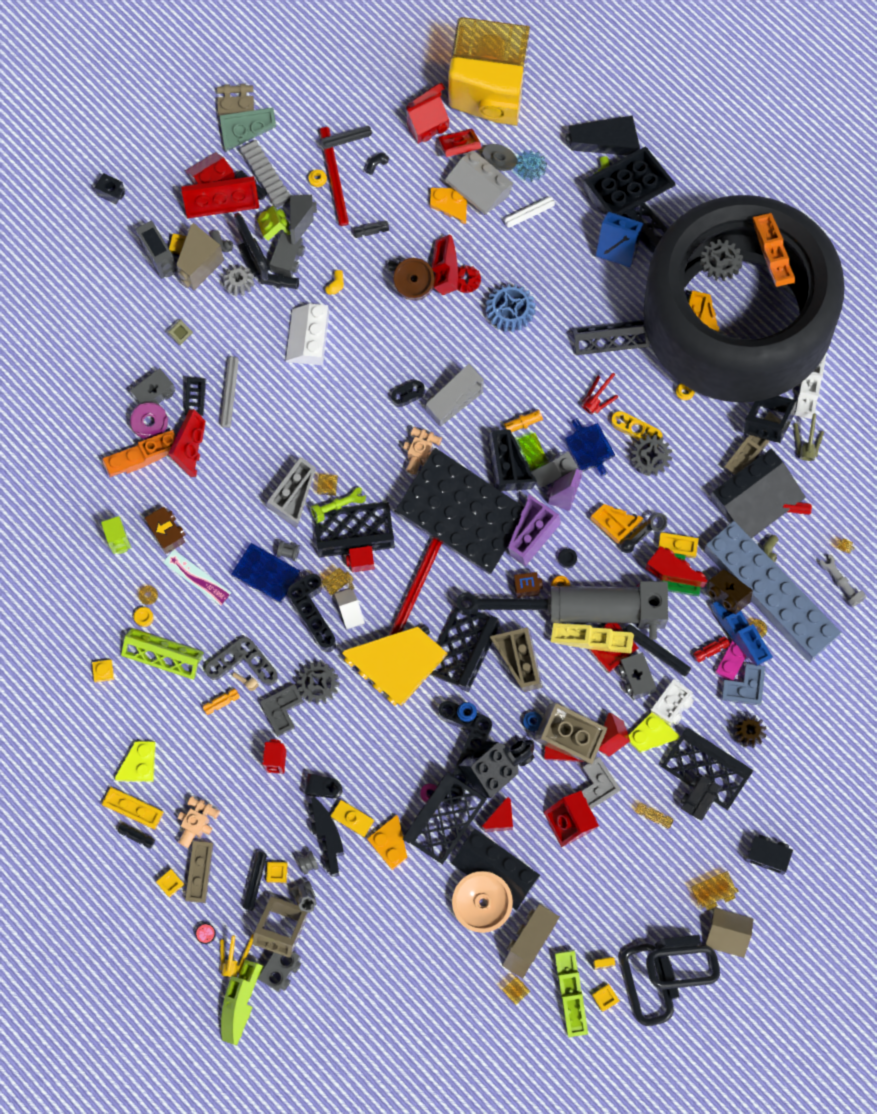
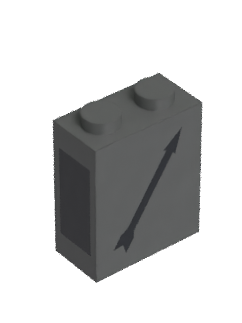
(156, 249)

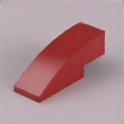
(445, 265)

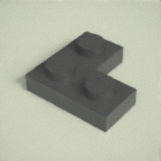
(277, 707)

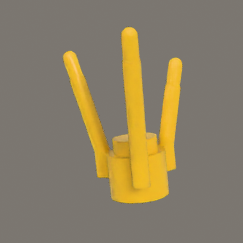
(230, 967)

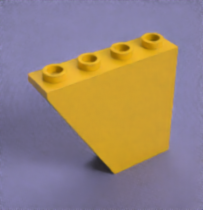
(397, 662)

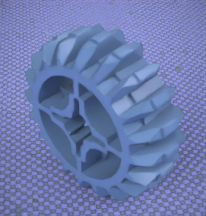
(498, 315)

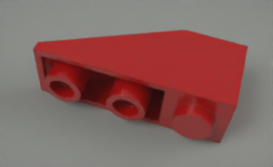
(670, 568)

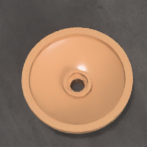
(467, 902)

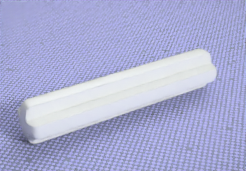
(529, 211)

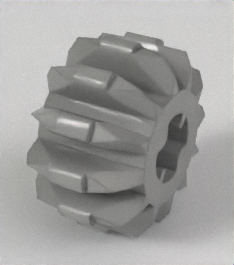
(236, 274)

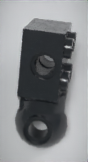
(496, 765)

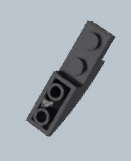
(326, 828)

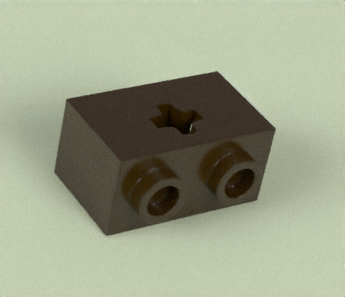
(729, 591)

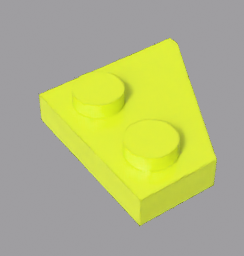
(652, 733)
(139, 764)

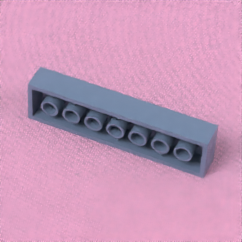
(773, 592)

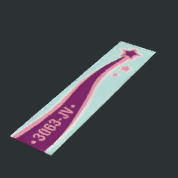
(197, 577)

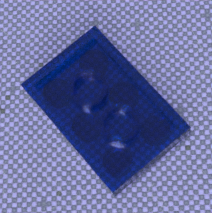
(265, 573)

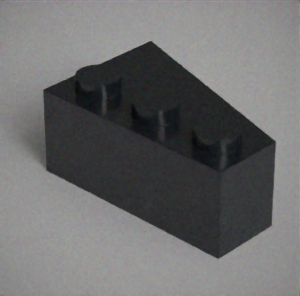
(507, 463)

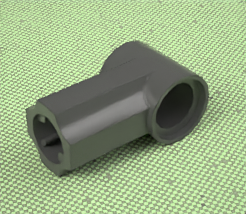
(304, 896)

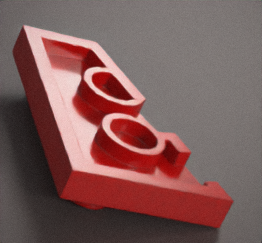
(186, 444)

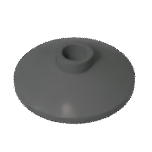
(499, 157)

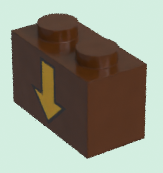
(165, 530)

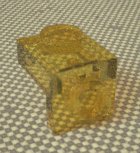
(337, 580)

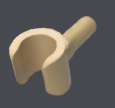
(251, 684)

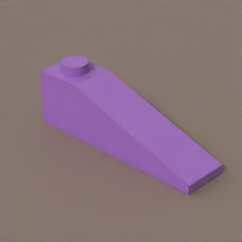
(564, 490)

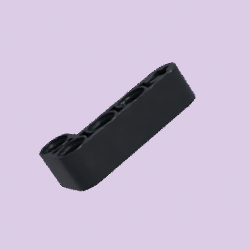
(314, 616)

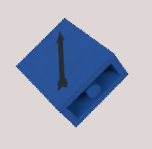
(619, 239)

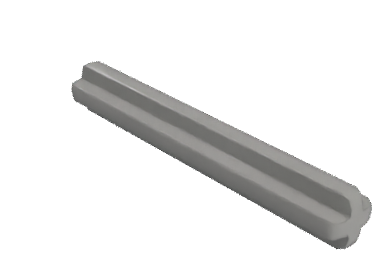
(229, 392)

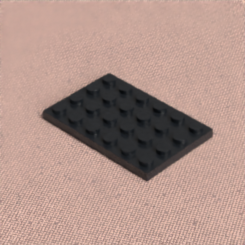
(461, 510)

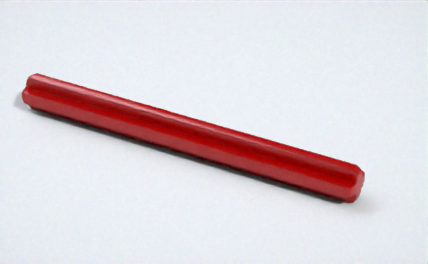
(335, 180)
(416, 587)

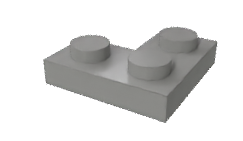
(602, 785)

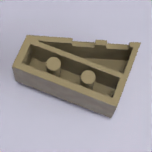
(519, 654)
(530, 940)

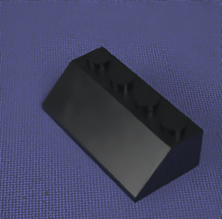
(484, 855)

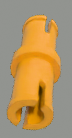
(524, 421)

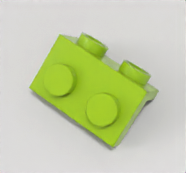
(272, 222)

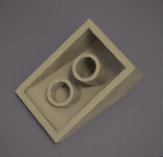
(570, 733)

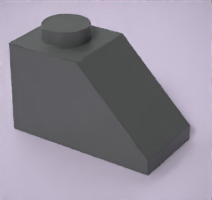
(554, 468)

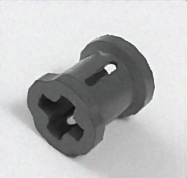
(288, 550)

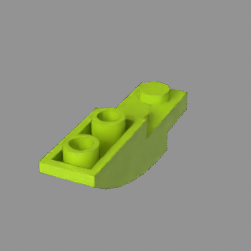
(235, 1007)

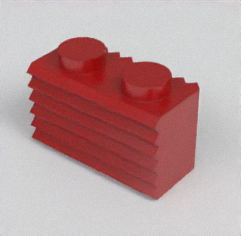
(274, 756)

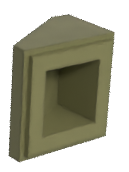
(178, 331)

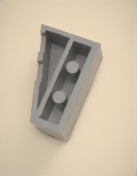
(455, 395)
(292, 492)

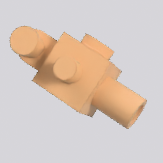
(420, 449)
(195, 823)

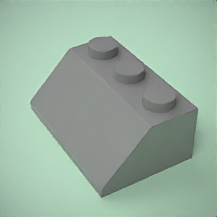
(479, 182)

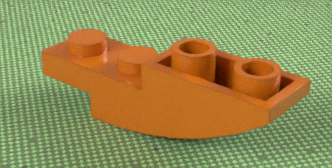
(137, 457)

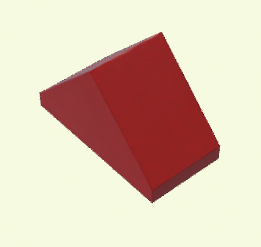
(615, 736)
(501, 819)

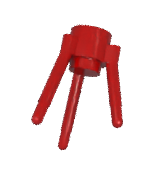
(591, 404)

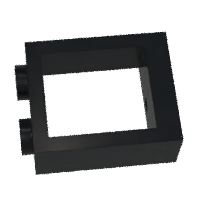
(774, 431)

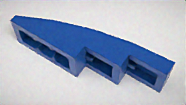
(743, 634)

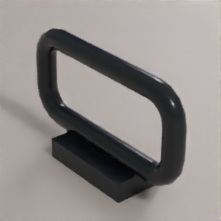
(251, 250)
(681, 946)
(664, 973)

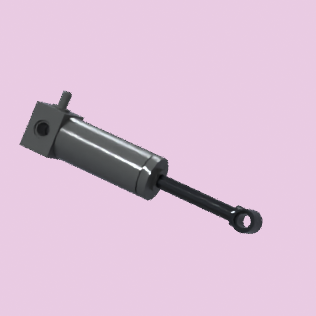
(589, 605)

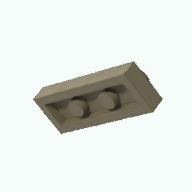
(199, 872)

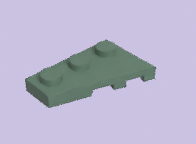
(244, 126)

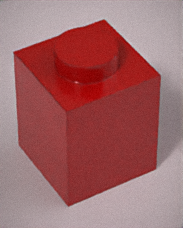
(360, 559)

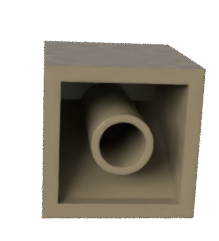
(198, 258)

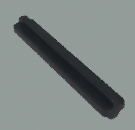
(658, 651)

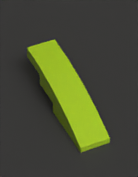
(571, 993)

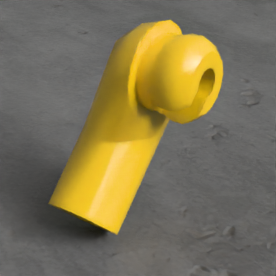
(337, 285)

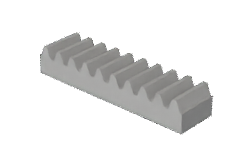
(265, 174)

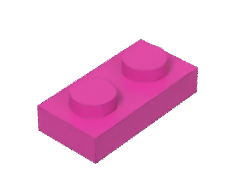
(731, 662)

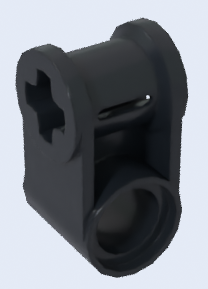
(318, 786)

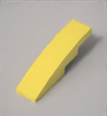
(592, 638)

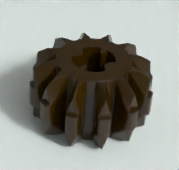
(750, 738)

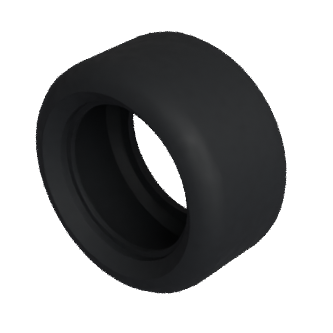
(727, 365)

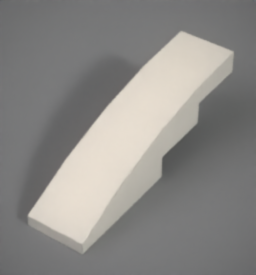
(809, 392)

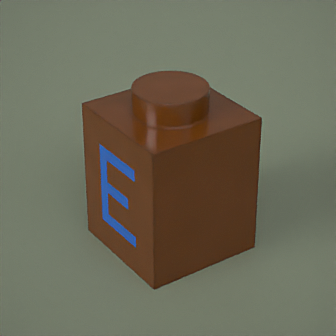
(527, 585)

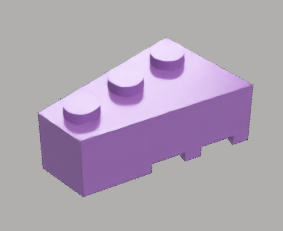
(533, 530)

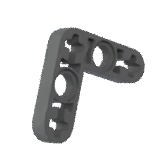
(241, 655)

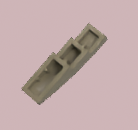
(749, 450)

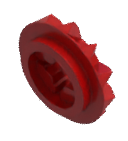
(473, 283)

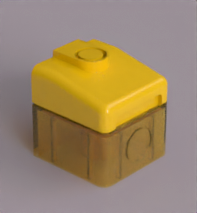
(488, 69)

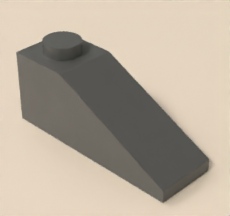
(301, 215)

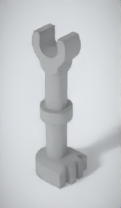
(855, 598)

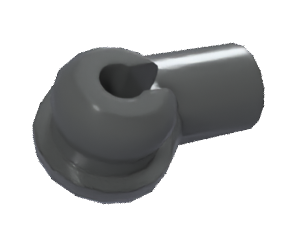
(226, 246)

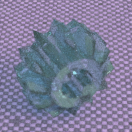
(531, 165)

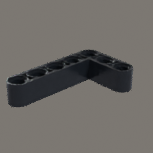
(475, 734)

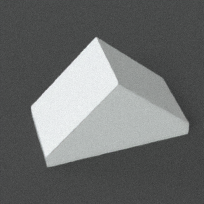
(349, 608)

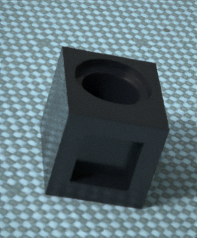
(107, 182)

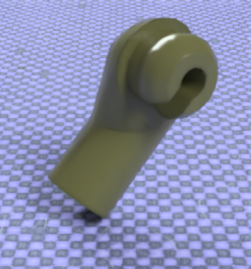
(769, 545)

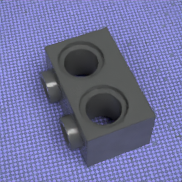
(274, 966)

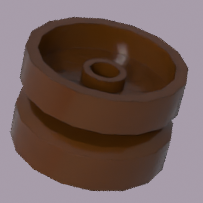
(414, 290)

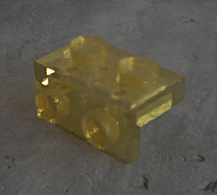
(714, 890)

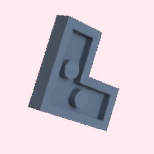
(749, 690)

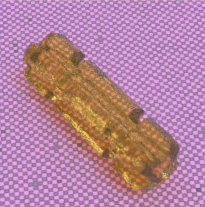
(654, 815)

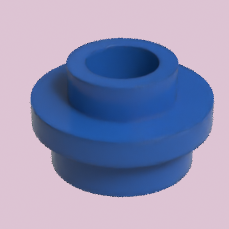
(466, 705)
(532, 727)

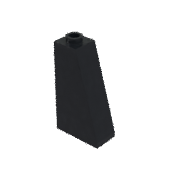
(607, 136)

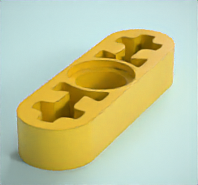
(634, 421)

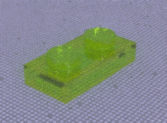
(532, 450)

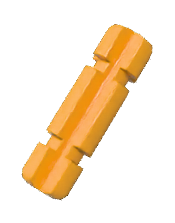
(221, 701)

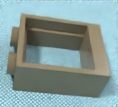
(266, 939)

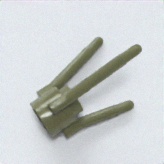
(808, 451)

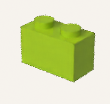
(116, 535)

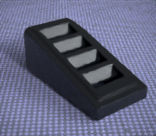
(195, 381)

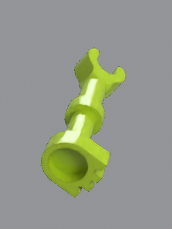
(318, 511)

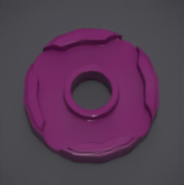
(148, 409)

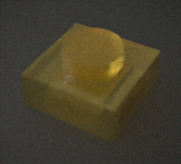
(327, 484)
(516, 990)

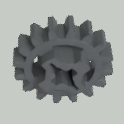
(711, 260)
(660, 456)
(324, 678)

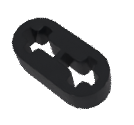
(410, 397)

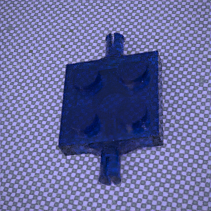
(589, 447)

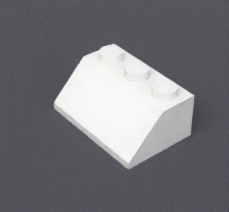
(308, 334)

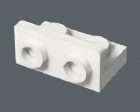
(672, 703)

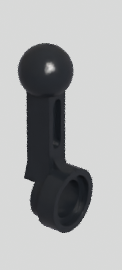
(628, 544)

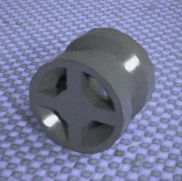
(307, 862)

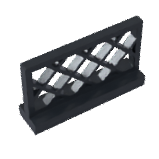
(342, 546)
(478, 653)
(717, 754)
(429, 809)

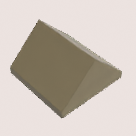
(729, 932)

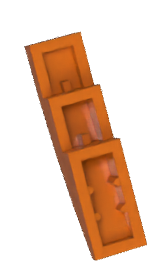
(773, 249)

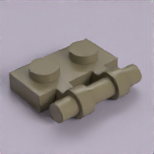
(237, 104)

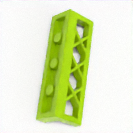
(163, 647)

